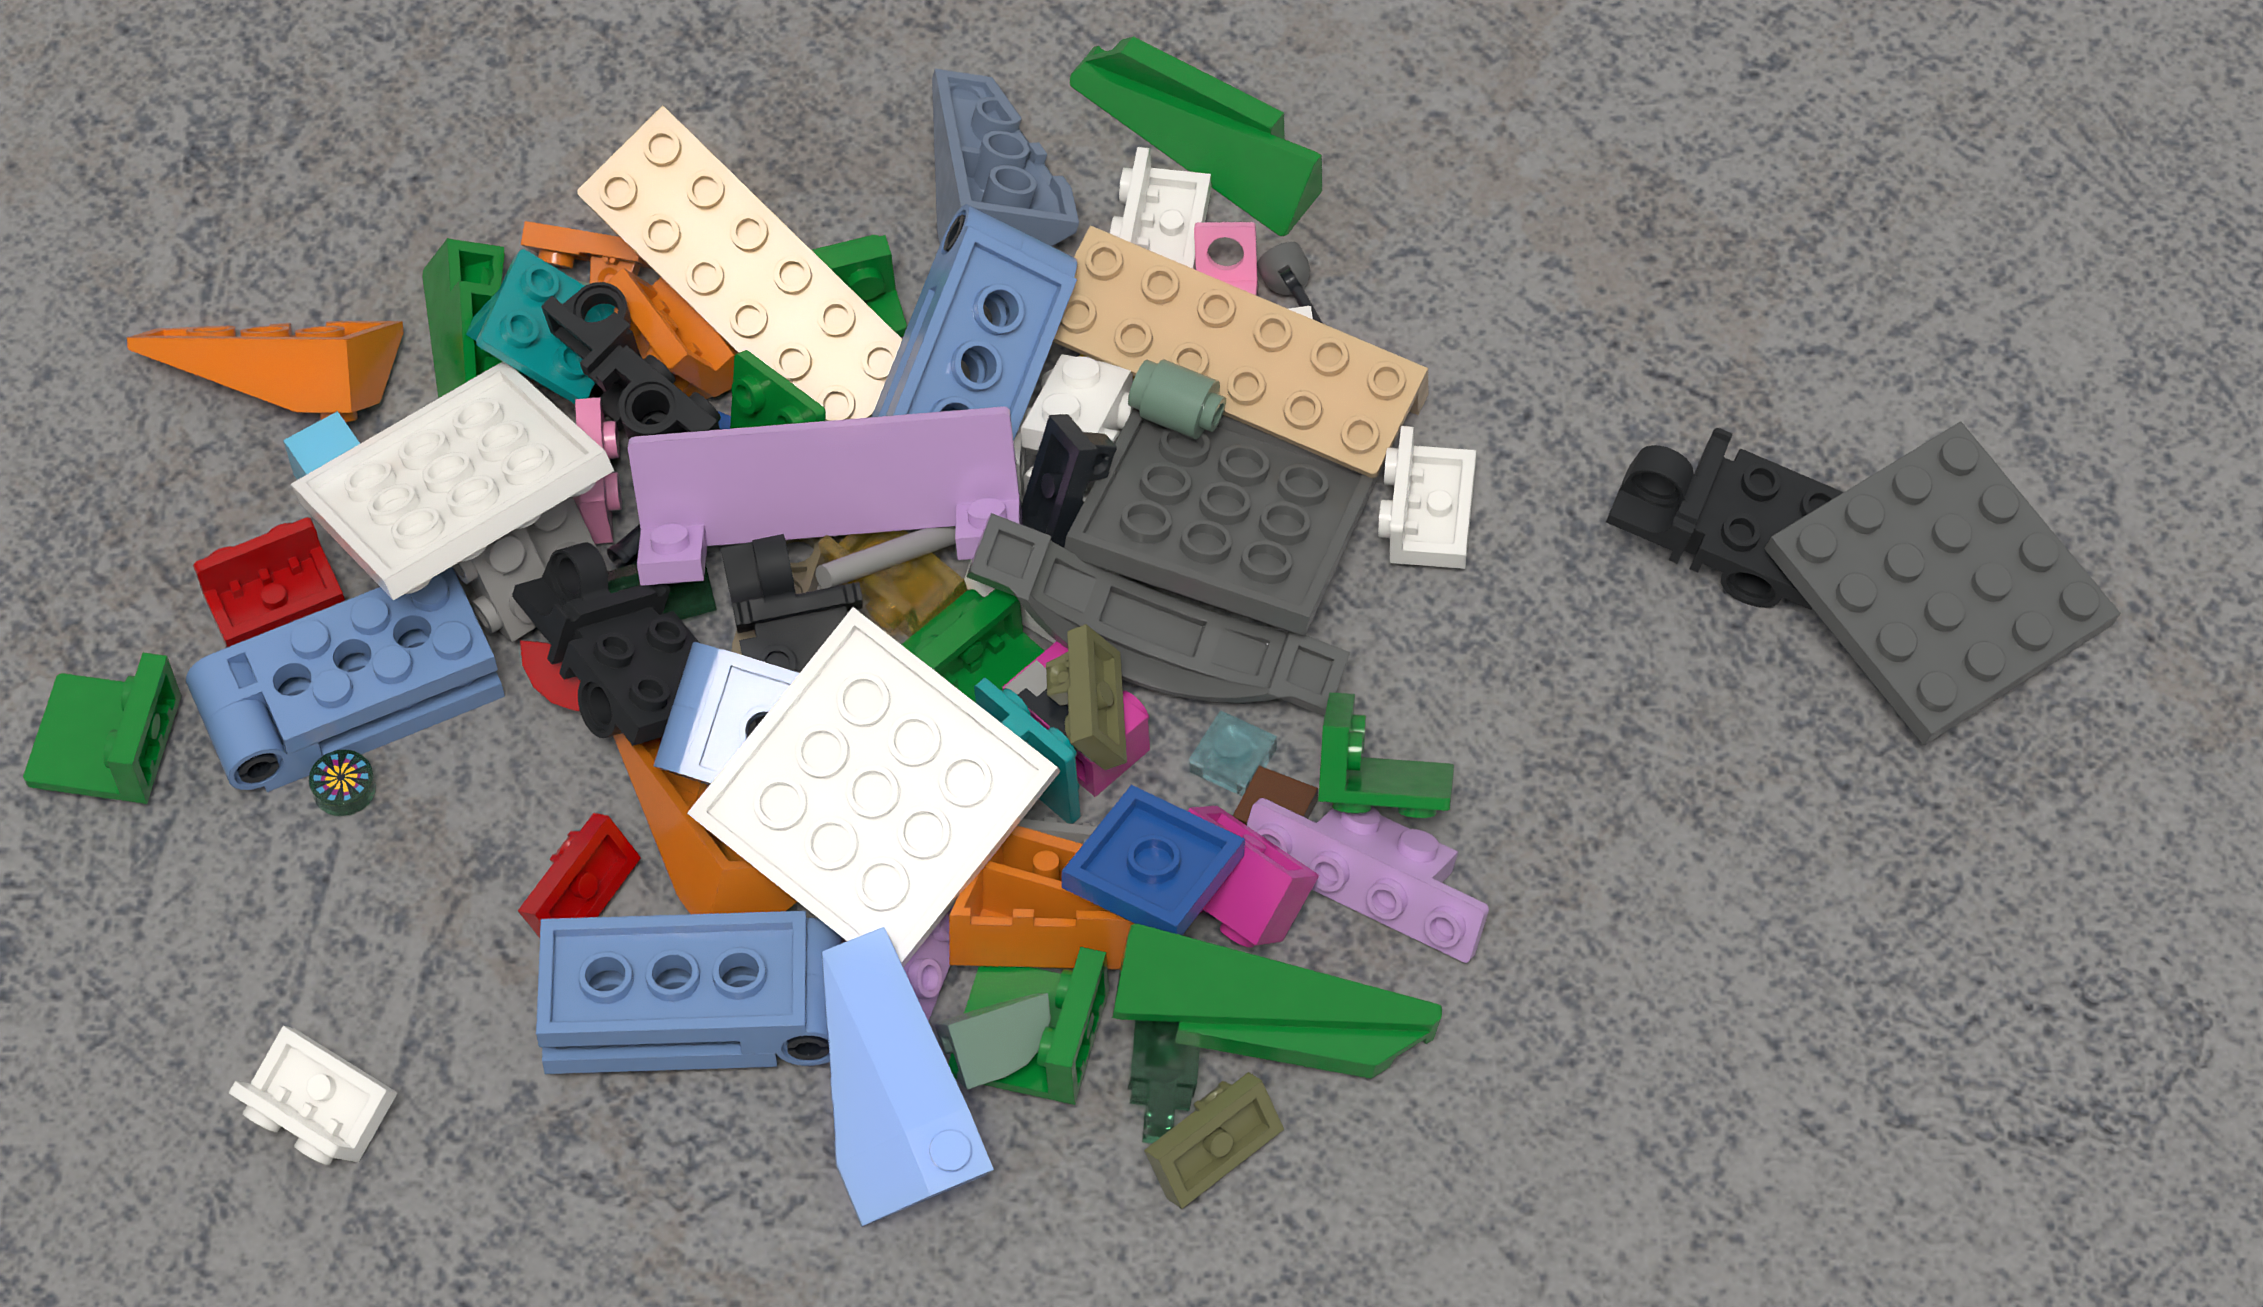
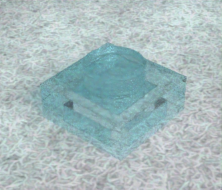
(1232, 753)

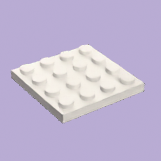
(451, 479)
(873, 789)

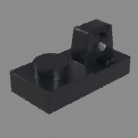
(1061, 474)

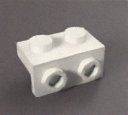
(1162, 208)
(1087, 391)
(1429, 504)
(316, 1098)

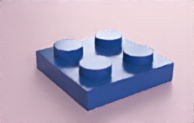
(1153, 862)

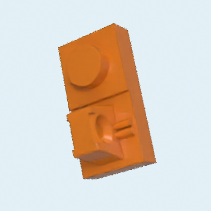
(563, 245)

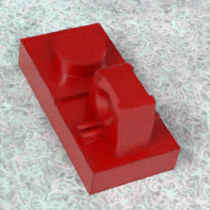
(583, 874)

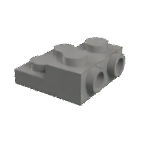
(519, 559)

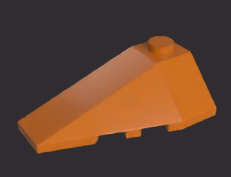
(308, 372)
(701, 866)

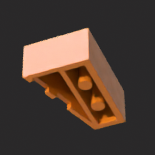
(1023, 915)

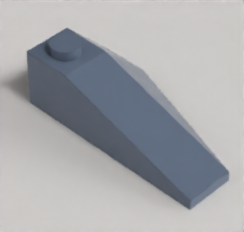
(991, 164)

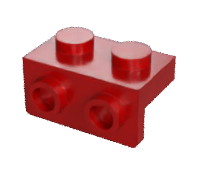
(267, 581)

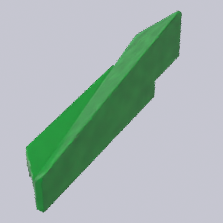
(1205, 129)
(456, 287)
(1266, 1006)

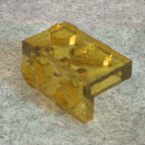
(905, 593)

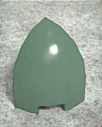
(995, 1038)

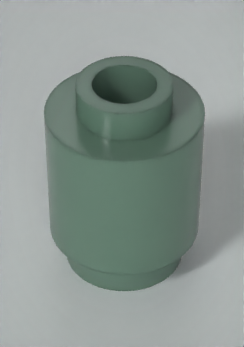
(1177, 398)

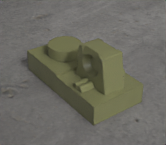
(1091, 685)
(1214, 1138)

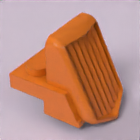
(676, 336)

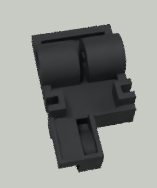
(635, 390)
(1719, 513)
(764, 600)
(613, 642)

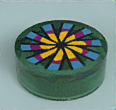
(342, 782)

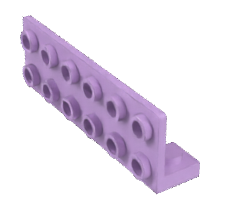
(820, 482)

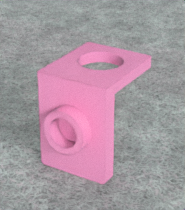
(1245, 272)

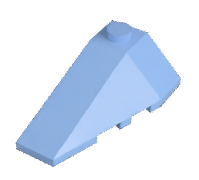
(893, 1095)

